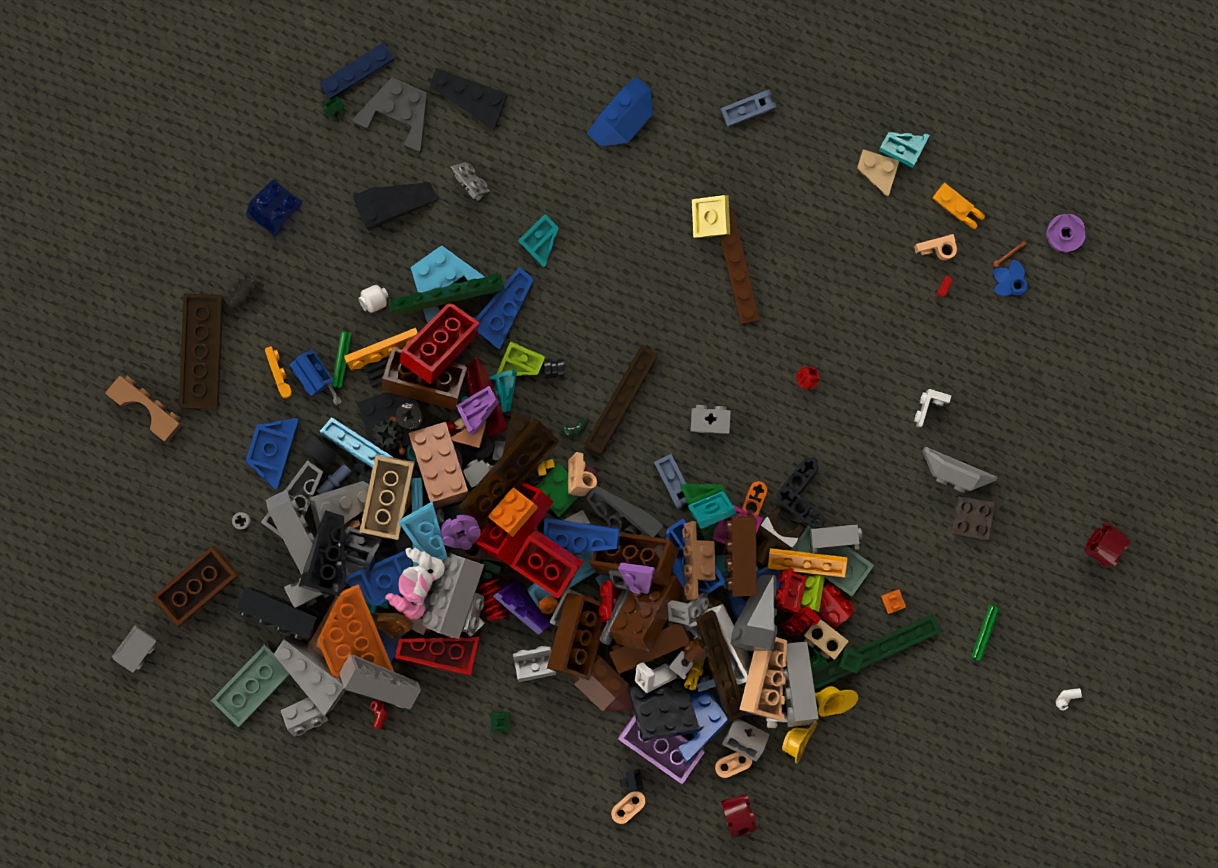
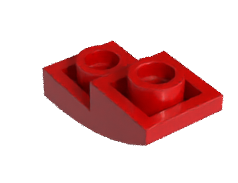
(797, 623)

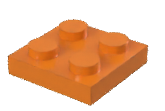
(512, 511)

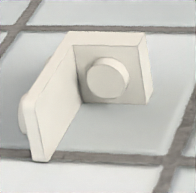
(938, 399)
(652, 679)

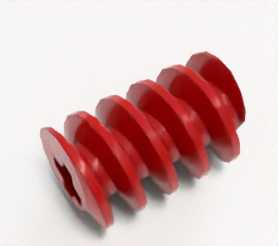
(494, 606)

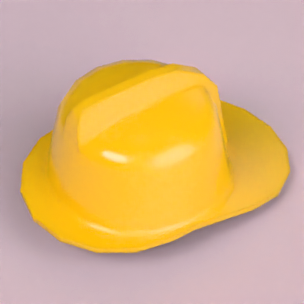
(834, 701)
(796, 741)

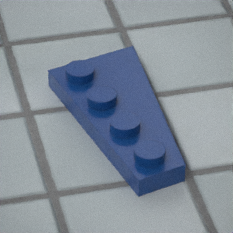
(503, 308)
(581, 537)

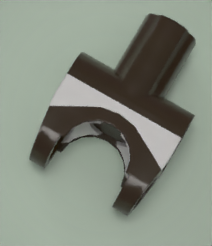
(774, 538)

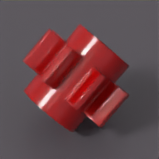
(808, 377)

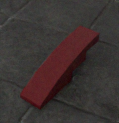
(478, 380)

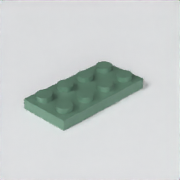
(856, 568)
(251, 686)

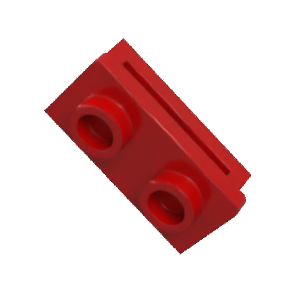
(790, 591)
(609, 598)
(834, 606)

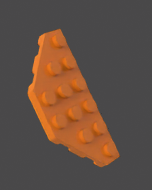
(351, 631)

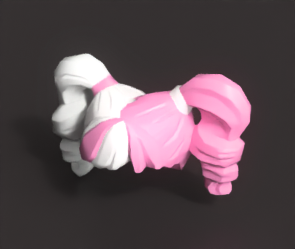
(415, 583)

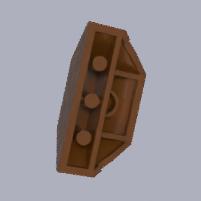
(606, 687)

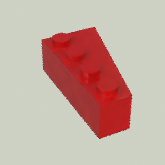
(440, 653)

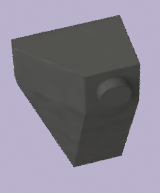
(622, 514)
(755, 625)

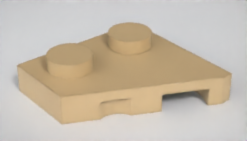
(878, 169)

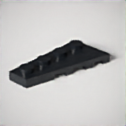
(472, 97)

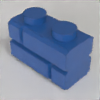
(311, 372)

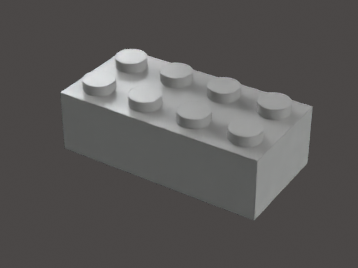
(452, 596)

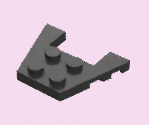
(400, 103)

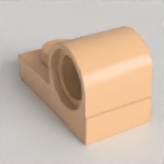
(937, 244)
(579, 481)

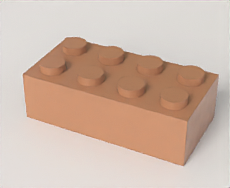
(439, 465)

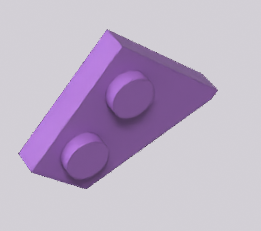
(477, 409)
(637, 577)

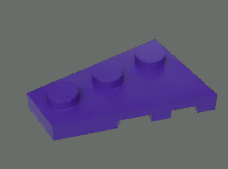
(522, 605)

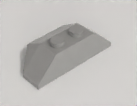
(955, 472)

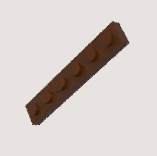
(739, 274)

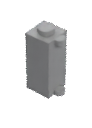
(835, 537)

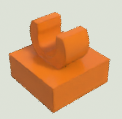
(893, 601)

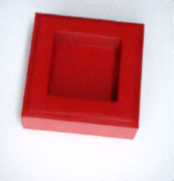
(944, 286)

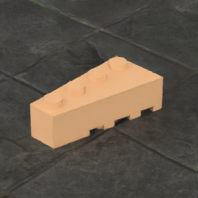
(765, 682)

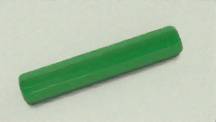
(340, 365)
(985, 632)

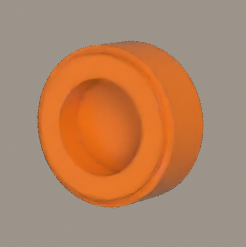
(548, 604)

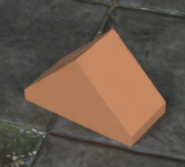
(466, 438)

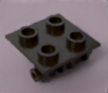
(973, 518)

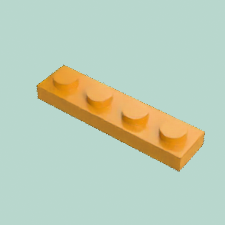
(379, 350)
(807, 562)

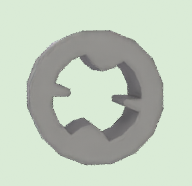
(243, 515)

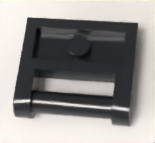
(362, 543)

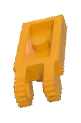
(957, 205)
(279, 373)

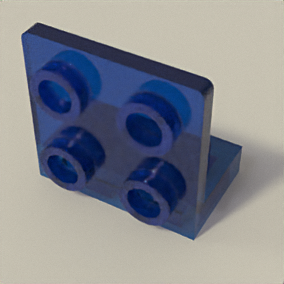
(273, 207)

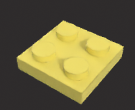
(711, 216)

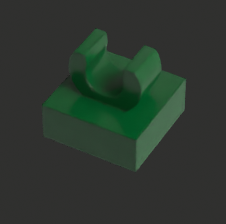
(333, 106)
(491, 568)
(851, 660)
(817, 662)
(500, 721)

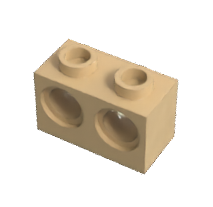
(827, 635)

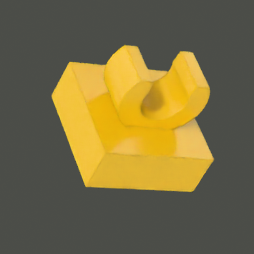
(543, 466)

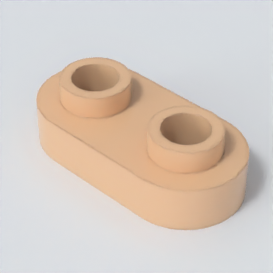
(733, 763)
(628, 807)

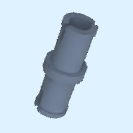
(334, 480)

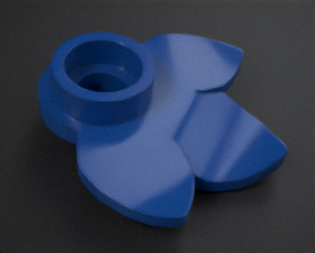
(1007, 279)

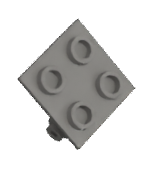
(466, 173)

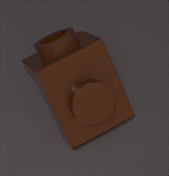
(694, 650)

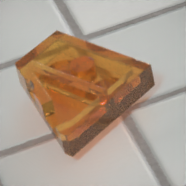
(392, 623)

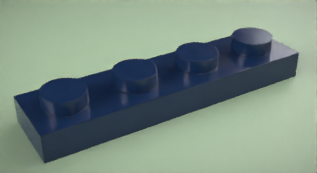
(356, 71)

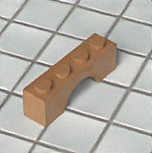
(162, 423)

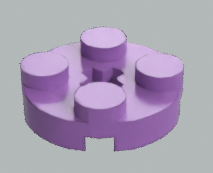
(1076, 233)
(460, 540)

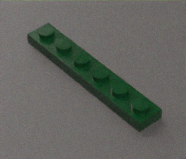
(447, 294)

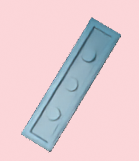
(351, 442)

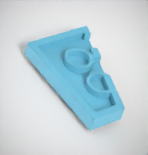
(425, 531)

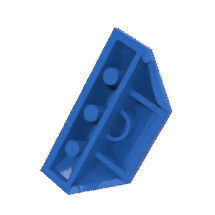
(623, 115)
(675, 534)

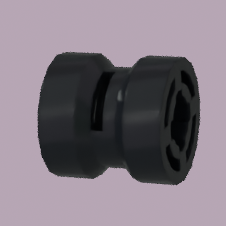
(554, 368)

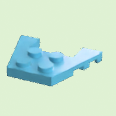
(440, 270)

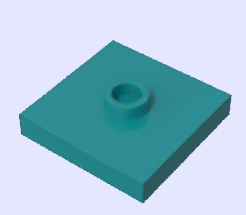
(712, 509)

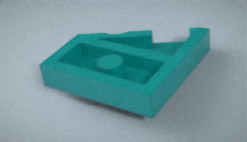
(904, 147)
(540, 239)

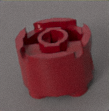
(1107, 544)
(739, 815)

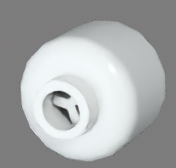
(373, 298)

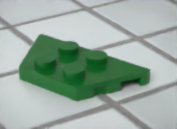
(697, 492)

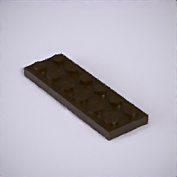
(200, 351)
(509, 471)

